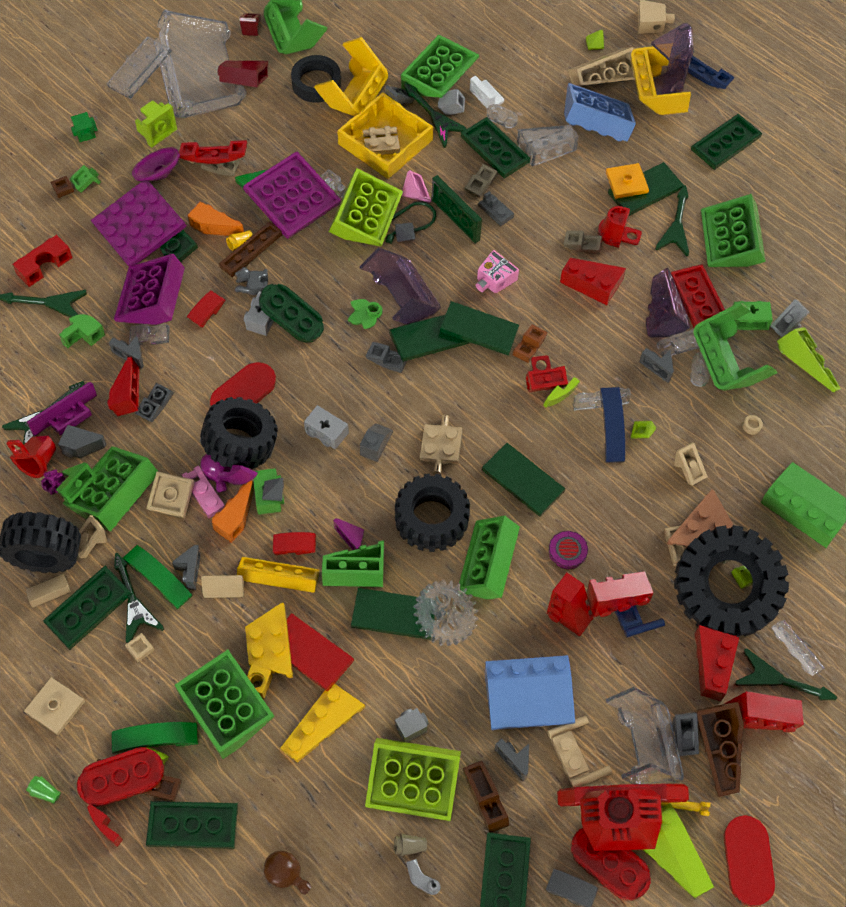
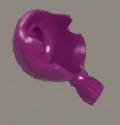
(212, 472)

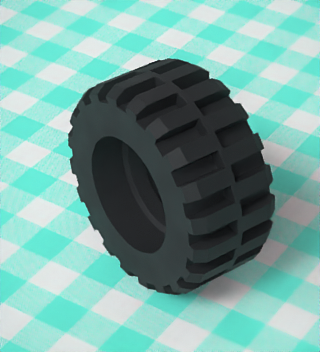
(244, 416)
(432, 535)
(39, 542)

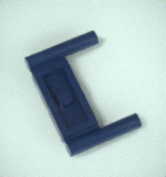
(632, 623)

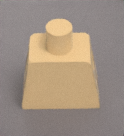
(653, 17)

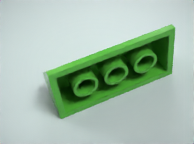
(489, 557)

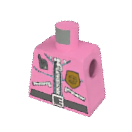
(496, 273)

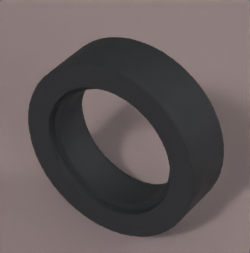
(308, 64)

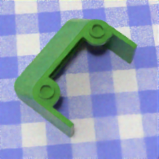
(286, 28)
(717, 354)

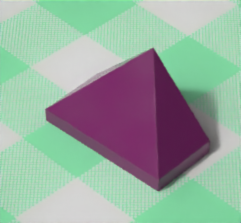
(349, 533)

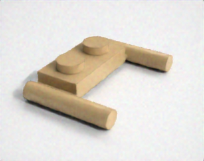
(571, 756)

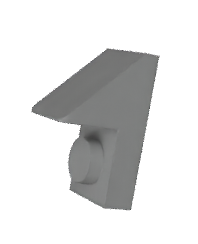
(790, 318)

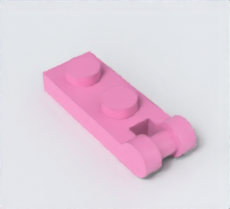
(204, 493)

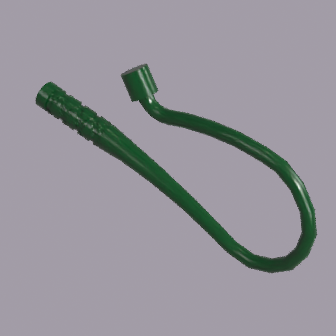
(390, 237)

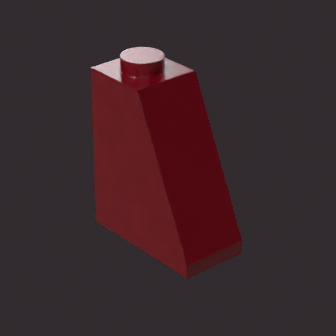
(243, 72)

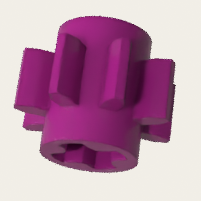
(52, 481)

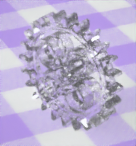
(461, 621)

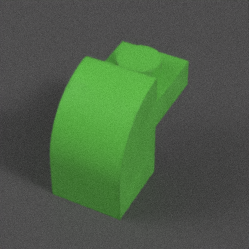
(82, 327)

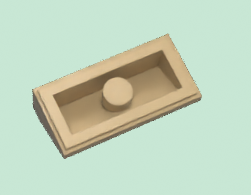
(222, 586)
(48, 590)

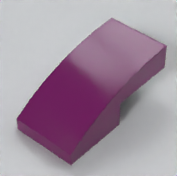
(238, 475)

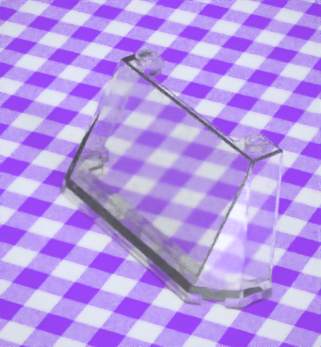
(192, 66)

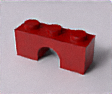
(52, 250)

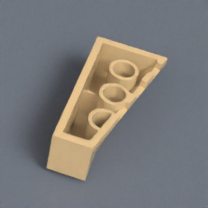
(605, 69)

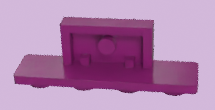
(65, 412)

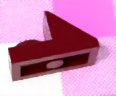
(249, 24)

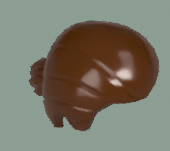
(284, 870)

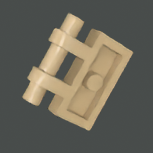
(382, 145)

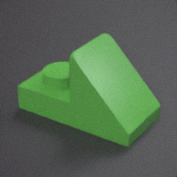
(76, 481)

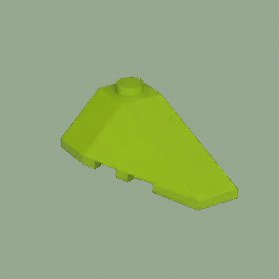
(801, 349)
(678, 855)

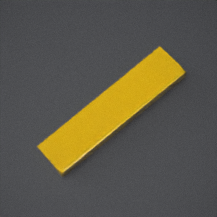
(278, 574)

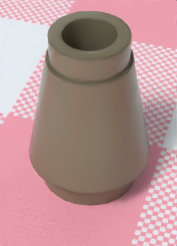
(409, 844)

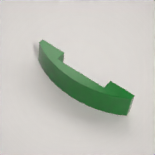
(158, 576)
(154, 735)

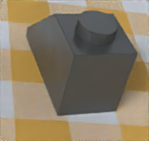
(80, 442)
(375, 442)

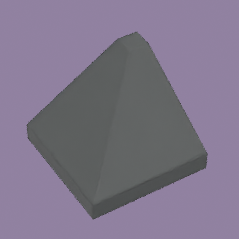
(405, 232)
(273, 489)

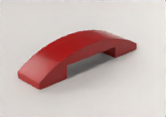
(214, 154)

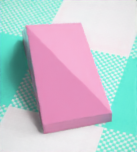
(415, 187)

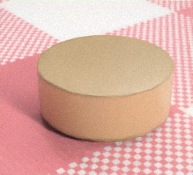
(752, 424)

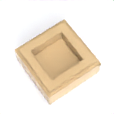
(139, 647)

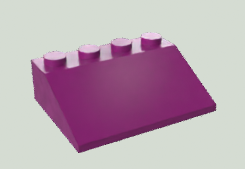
(150, 291)

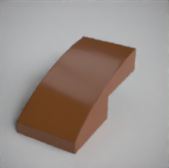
(530, 343)

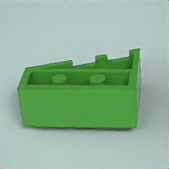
(355, 568)

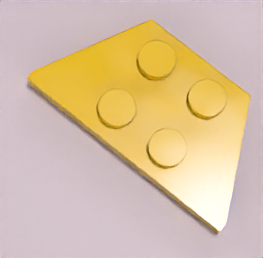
(269, 642)

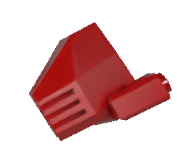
(622, 813)

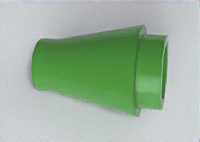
(43, 790)

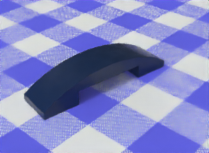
(708, 75)
(613, 424)

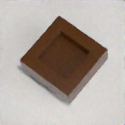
(62, 186)

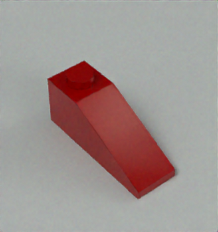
(125, 390)

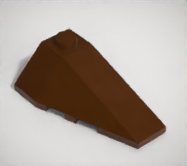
(722, 740)

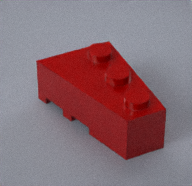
(592, 278)
(569, 605)
(715, 660)
(769, 712)

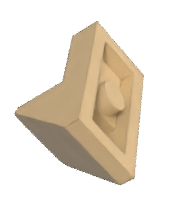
(691, 464)
(91, 533)

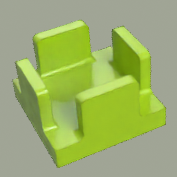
(158, 124)

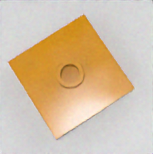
(627, 180)

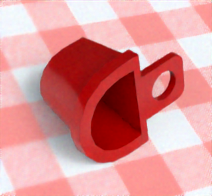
(614, 228)
(33, 455)

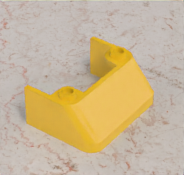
(646, 64)
(365, 85)

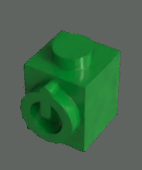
(83, 127)

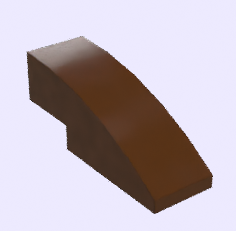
(486, 797)

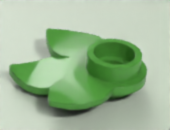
(363, 313)

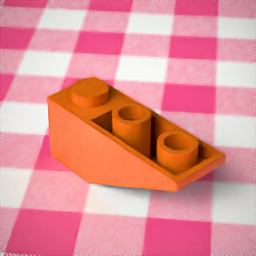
(210, 221)
(233, 517)

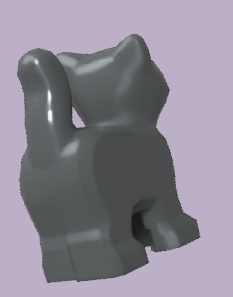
(255, 280)

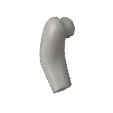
(420, 880)

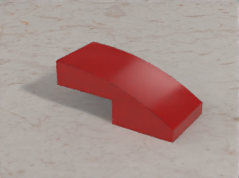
(207, 306)
(294, 542)
(101, 821)

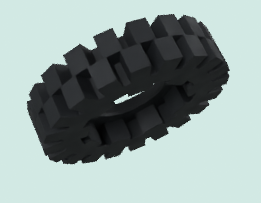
(751, 551)

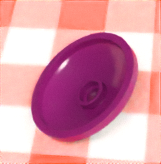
(156, 165)

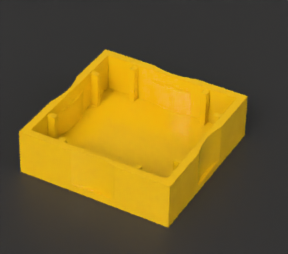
(384, 111)

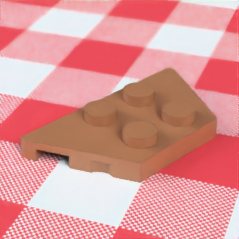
(705, 516)

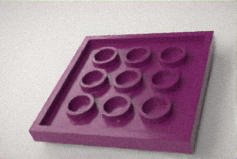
(292, 194)
(138, 223)

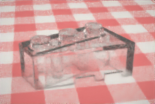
(547, 142)

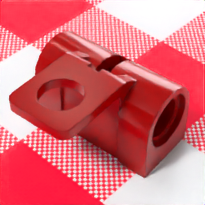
(545, 379)

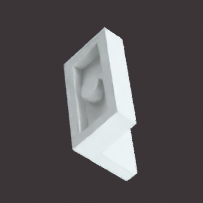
(485, 92)

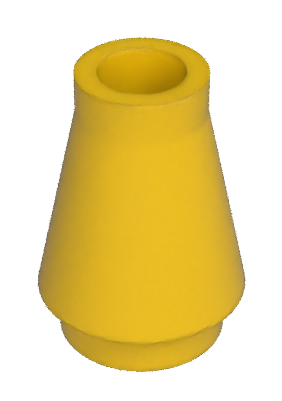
(237, 239)

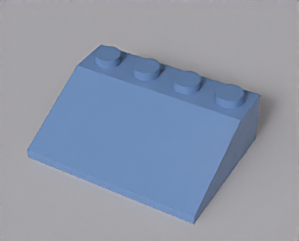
(598, 113)
(529, 692)

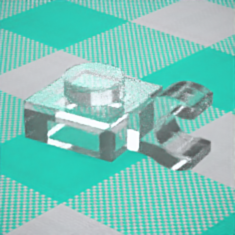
(333, 182)

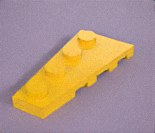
(321, 721)

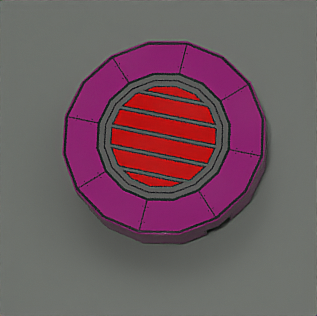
(568, 549)

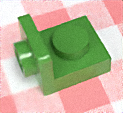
(84, 178)

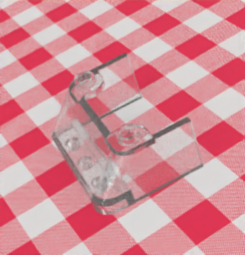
(651, 736)

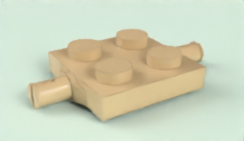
(441, 444)

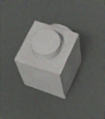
(452, 102)
(411, 724)

